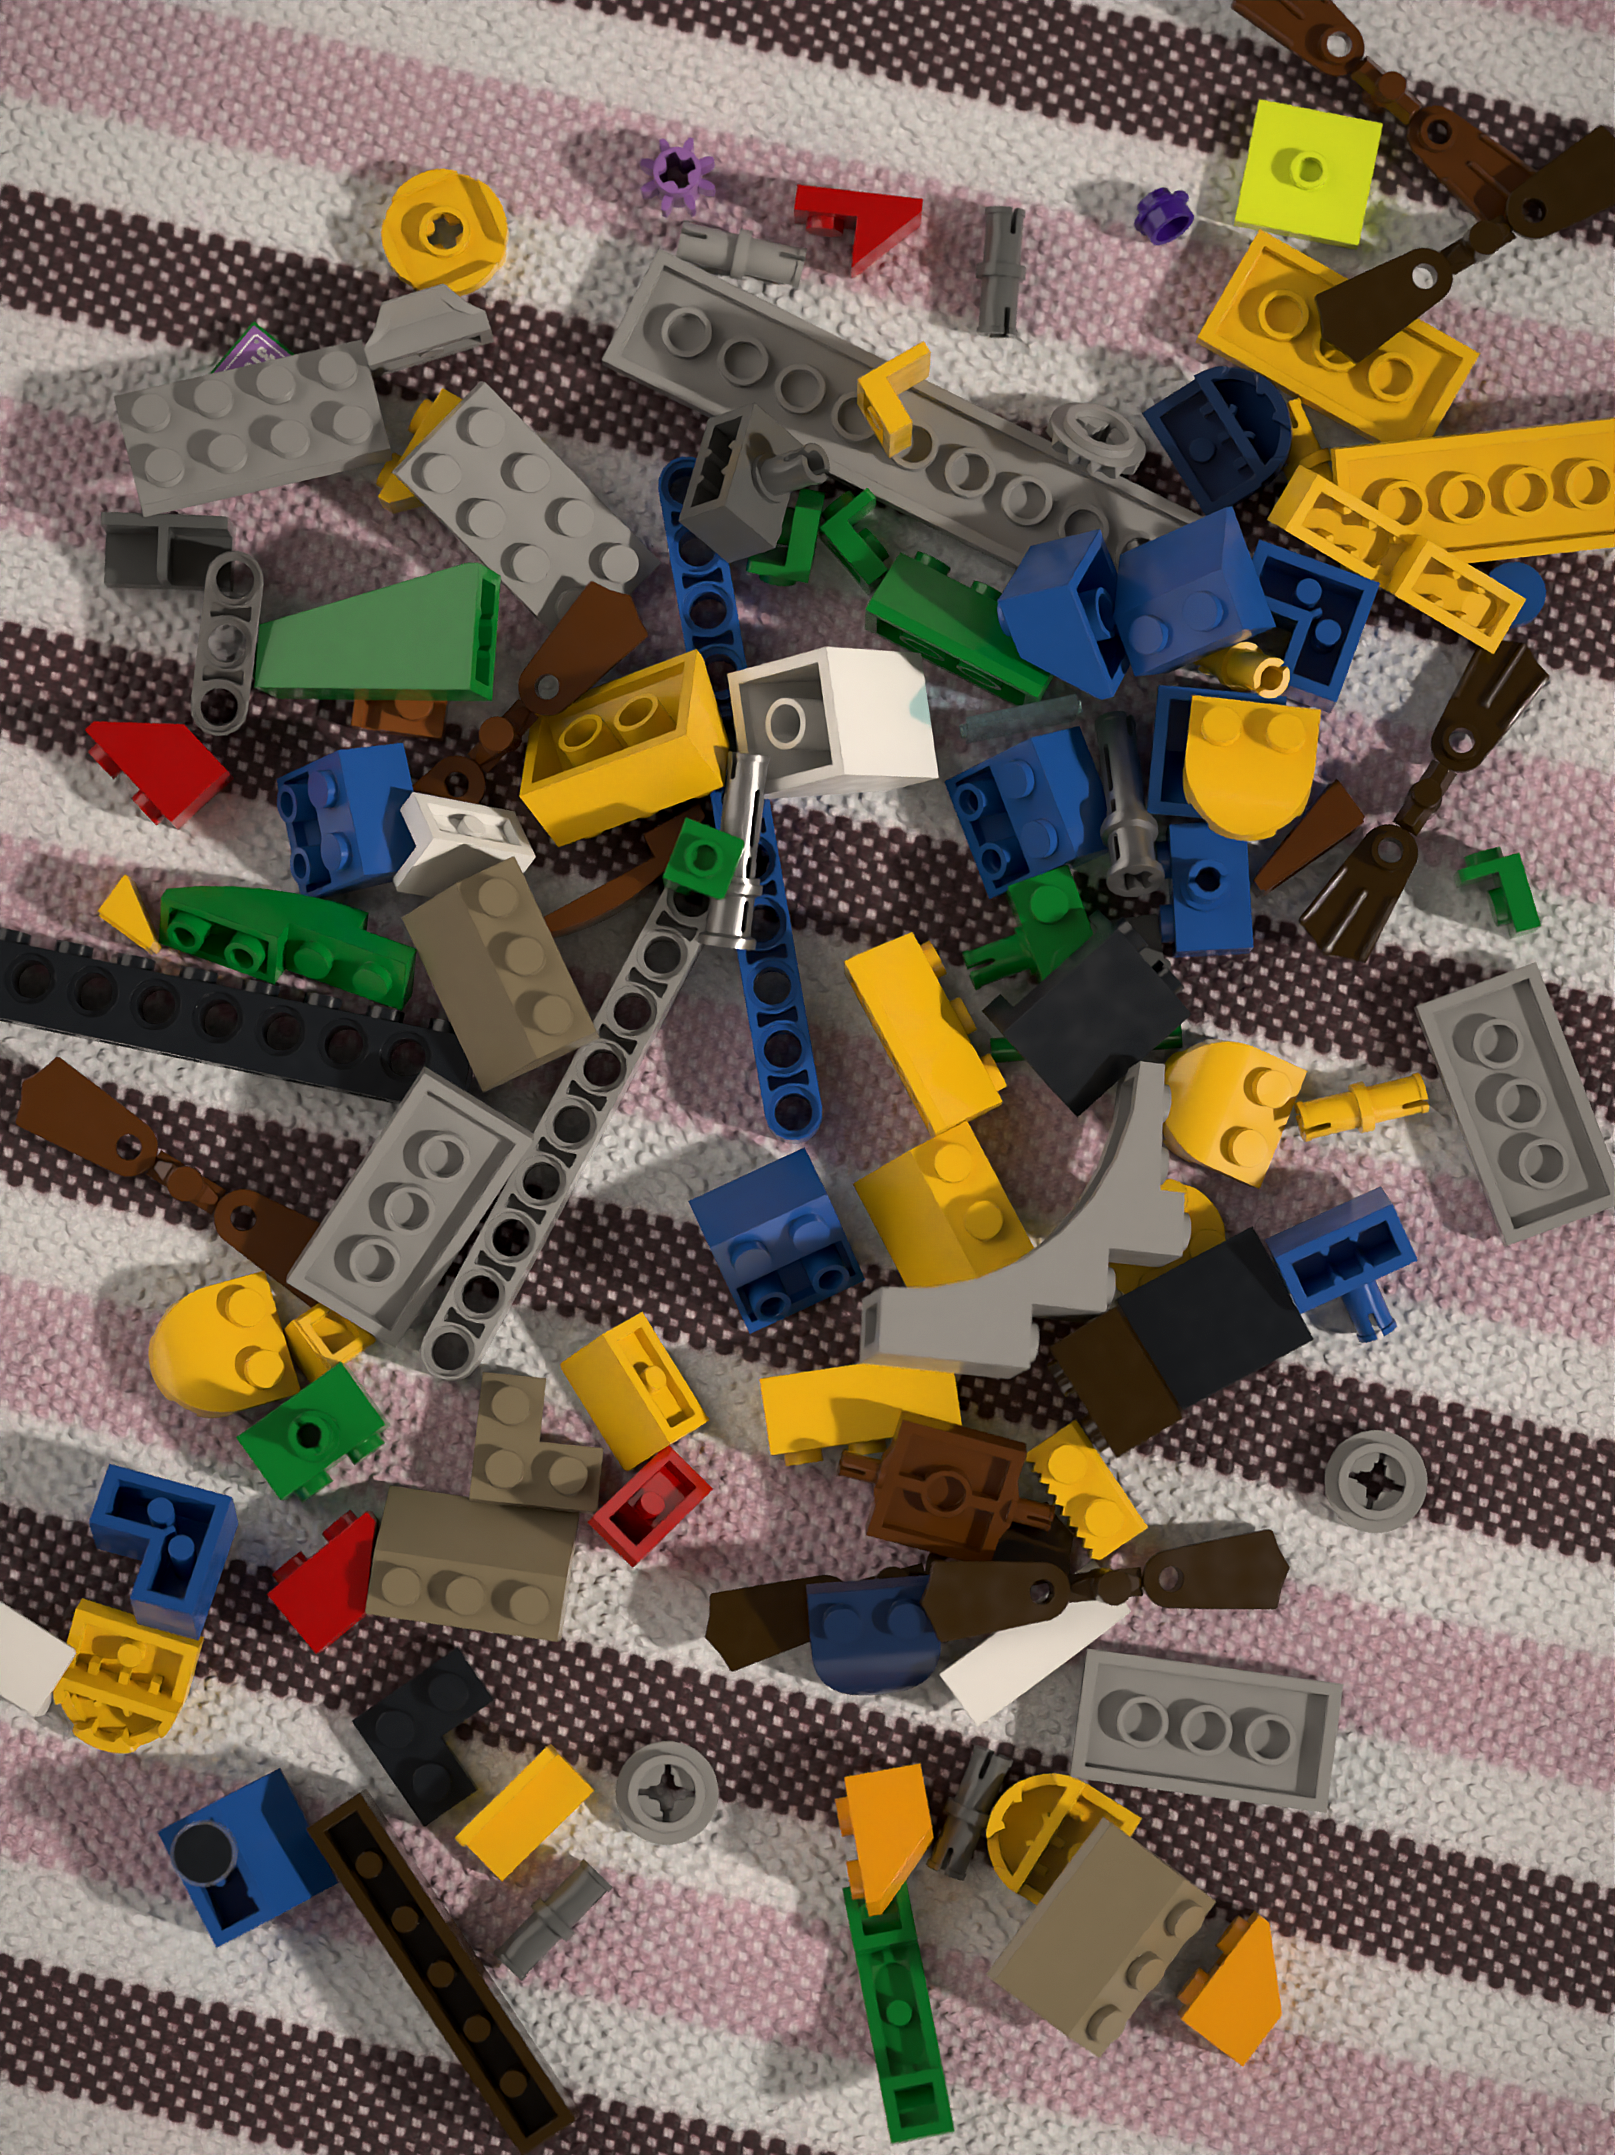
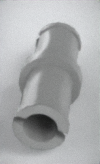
(741, 254)

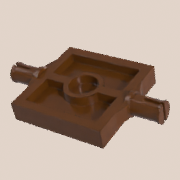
(945, 1488)

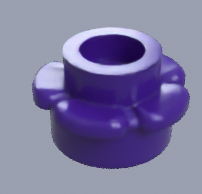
(1163, 215)

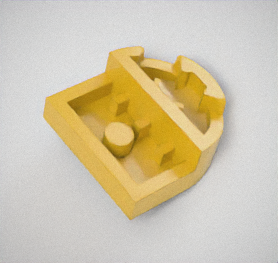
(1249, 764)
(1229, 1107)
(223, 1349)
(124, 1678)
(1043, 1826)

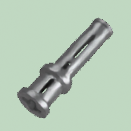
(1128, 825)
(731, 918)

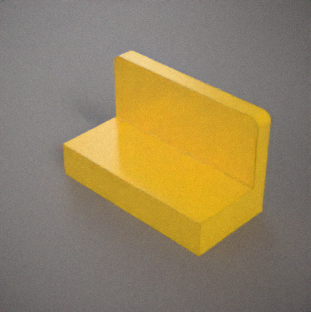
(879, 399)
(633, 1391)
(525, 1812)

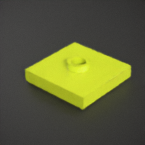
(1308, 174)

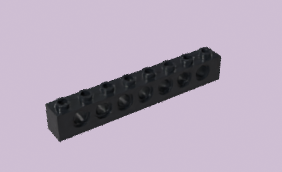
(243, 1049)

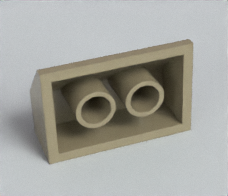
(499, 974)
(472, 1564)
(1101, 1938)

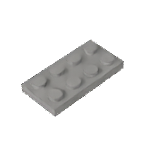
(252, 428)
(521, 508)
(1519, 1103)
(410, 1207)
(1206, 1730)

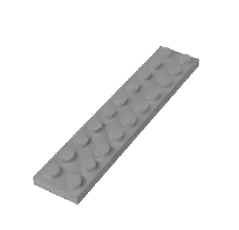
(964, 465)

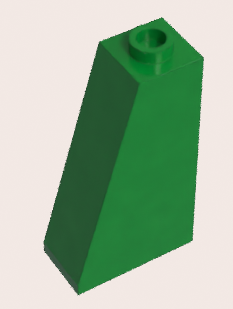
(393, 643)

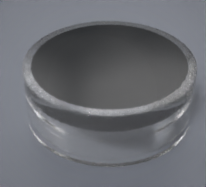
(204, 1853)

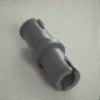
(1001, 272)
(969, 1812)
(552, 1919)

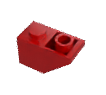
(164, 762)
(331, 1588)

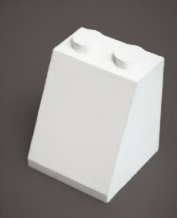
(836, 721)

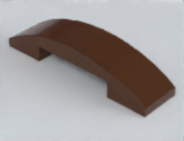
(627, 888)

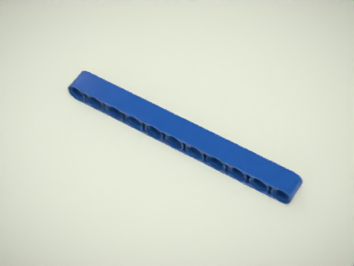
(778, 954)

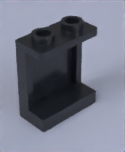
(1093, 1014)
(1216, 1318)

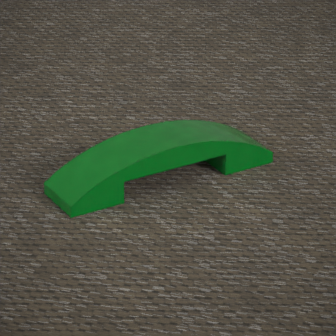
(900, 2019)

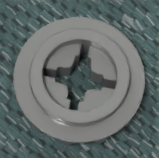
(1096, 439)
(1401, 1465)
(644, 1814)

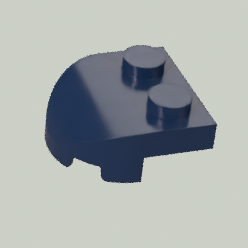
(1224, 434)
(871, 1635)

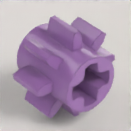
(687, 164)

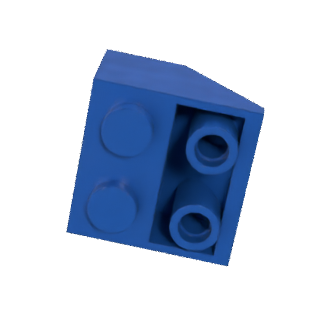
(1031, 809)
(347, 819)
(777, 1240)
(275, 1860)

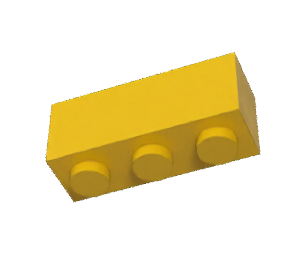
(850, 1407)

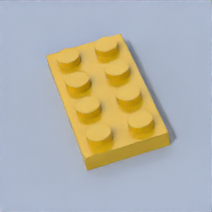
(1273, 329)

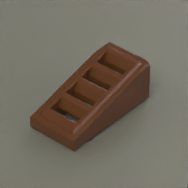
(1320, 829)

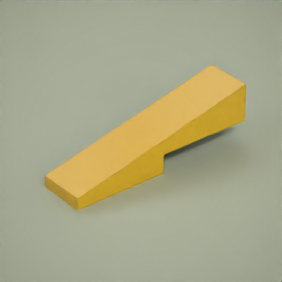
(1396, 558)

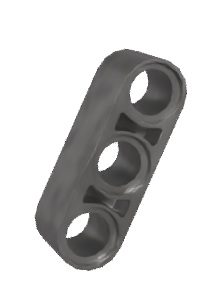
(233, 674)

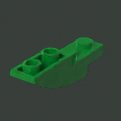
(279, 930)

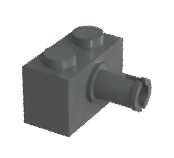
(746, 480)

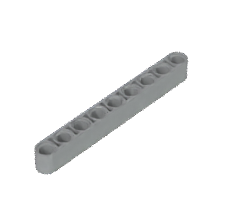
(567, 1158)

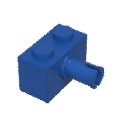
(1206, 892)
(1343, 1257)

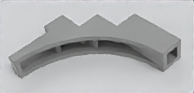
(1119, 1218)

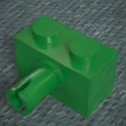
(1047, 931)
(314, 1433)

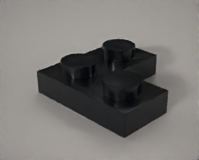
(409, 1730)

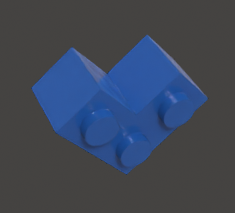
(1322, 611)
(176, 1534)

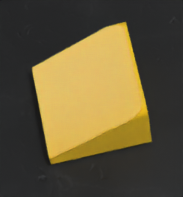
(128, 914)
(324, 1339)

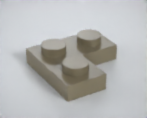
(512, 1462)

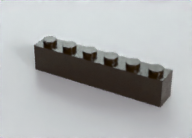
(444, 1972)

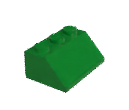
(952, 628)

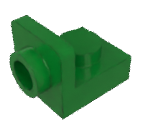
(800, 533)
(857, 552)
(703, 861)
(1511, 899)

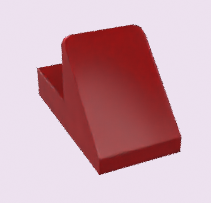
(877, 219)
(650, 1506)

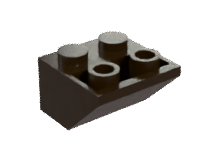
(1115, 1383)

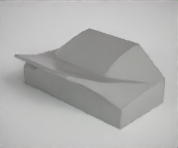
(424, 329)

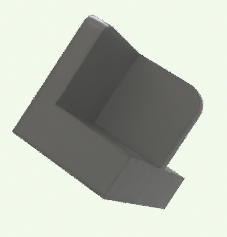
(166, 550)

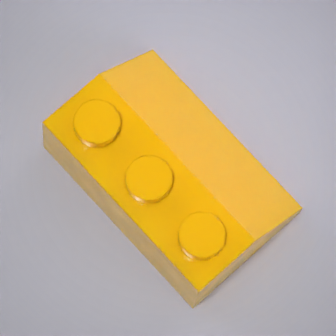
(626, 751)
(925, 1032)
(943, 1212)

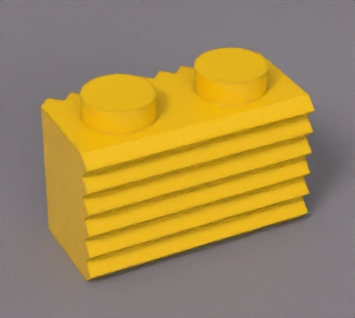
(1085, 1491)

